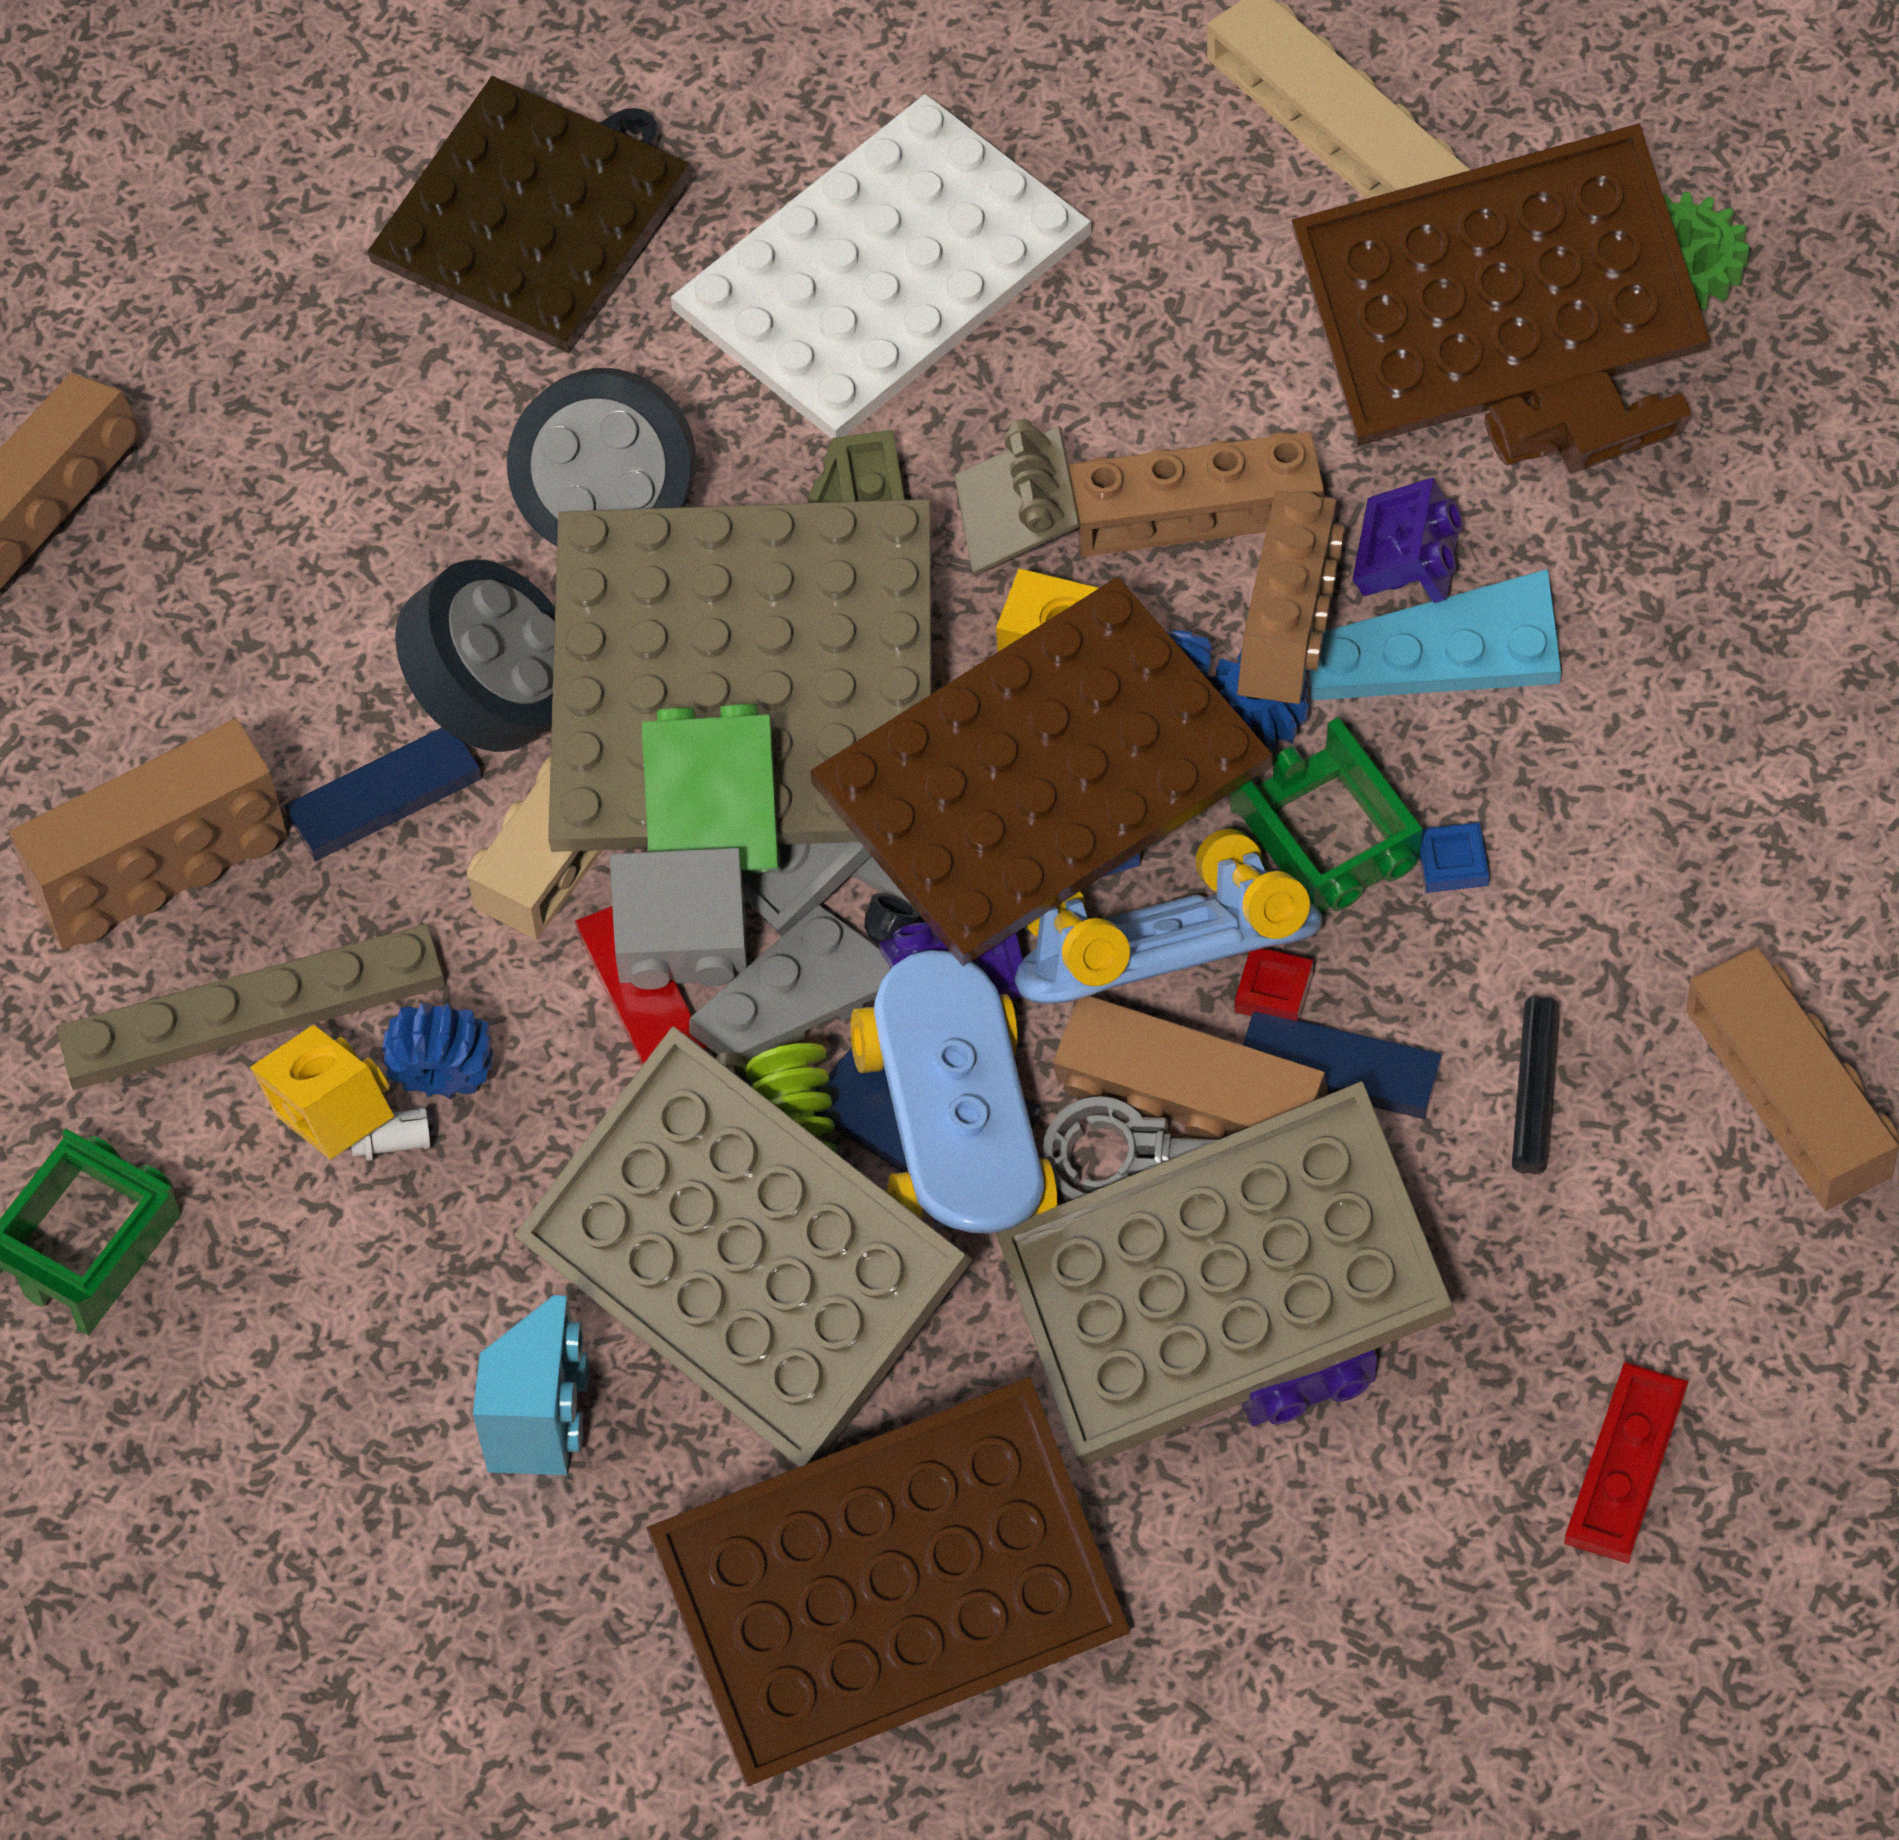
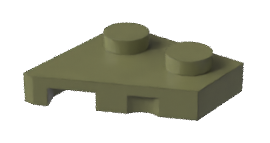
(859, 470)

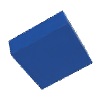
(1453, 858)

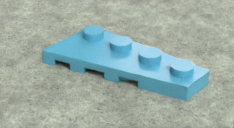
(1467, 642)

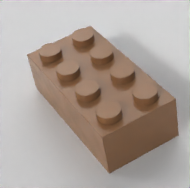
(149, 834)

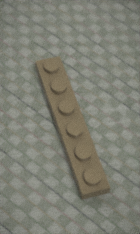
(249, 1006)

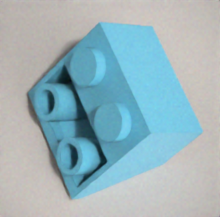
(530, 1393)

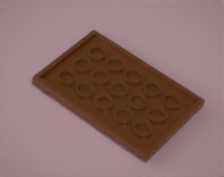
(1499, 283)
(1040, 770)
(887, 1581)

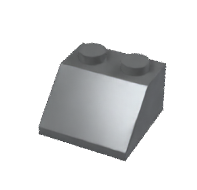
(679, 917)

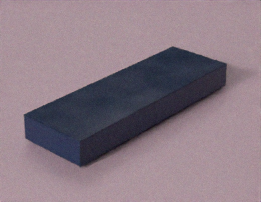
(382, 792)
(1392, 1073)

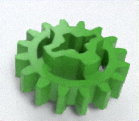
(1710, 246)

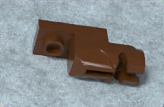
(1582, 422)

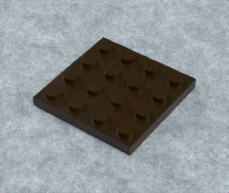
(530, 213)

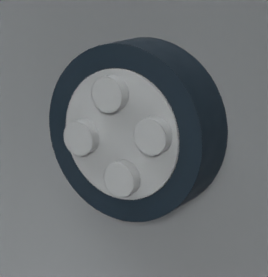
(599, 446)
(480, 654)

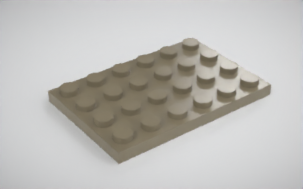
(742, 1249)
(1224, 1274)

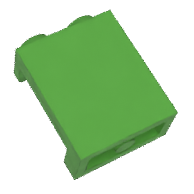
(712, 784)

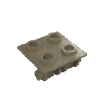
(1017, 497)

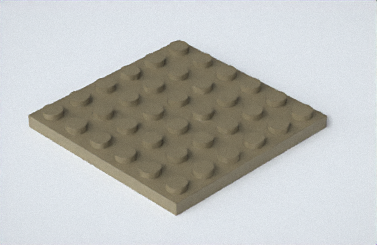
(722, 606)

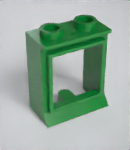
(1297, 777)
(123, 1256)

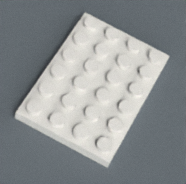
(881, 267)

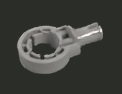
(1141, 1134)

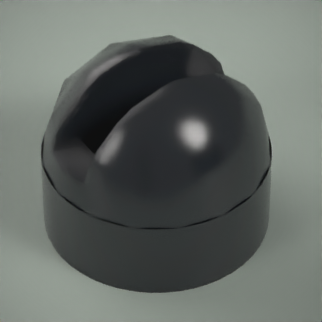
(886, 915)

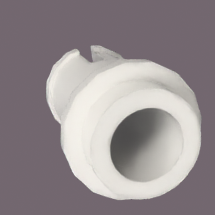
(402, 1132)

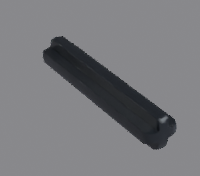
(1535, 1085)

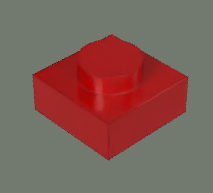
(1274, 984)

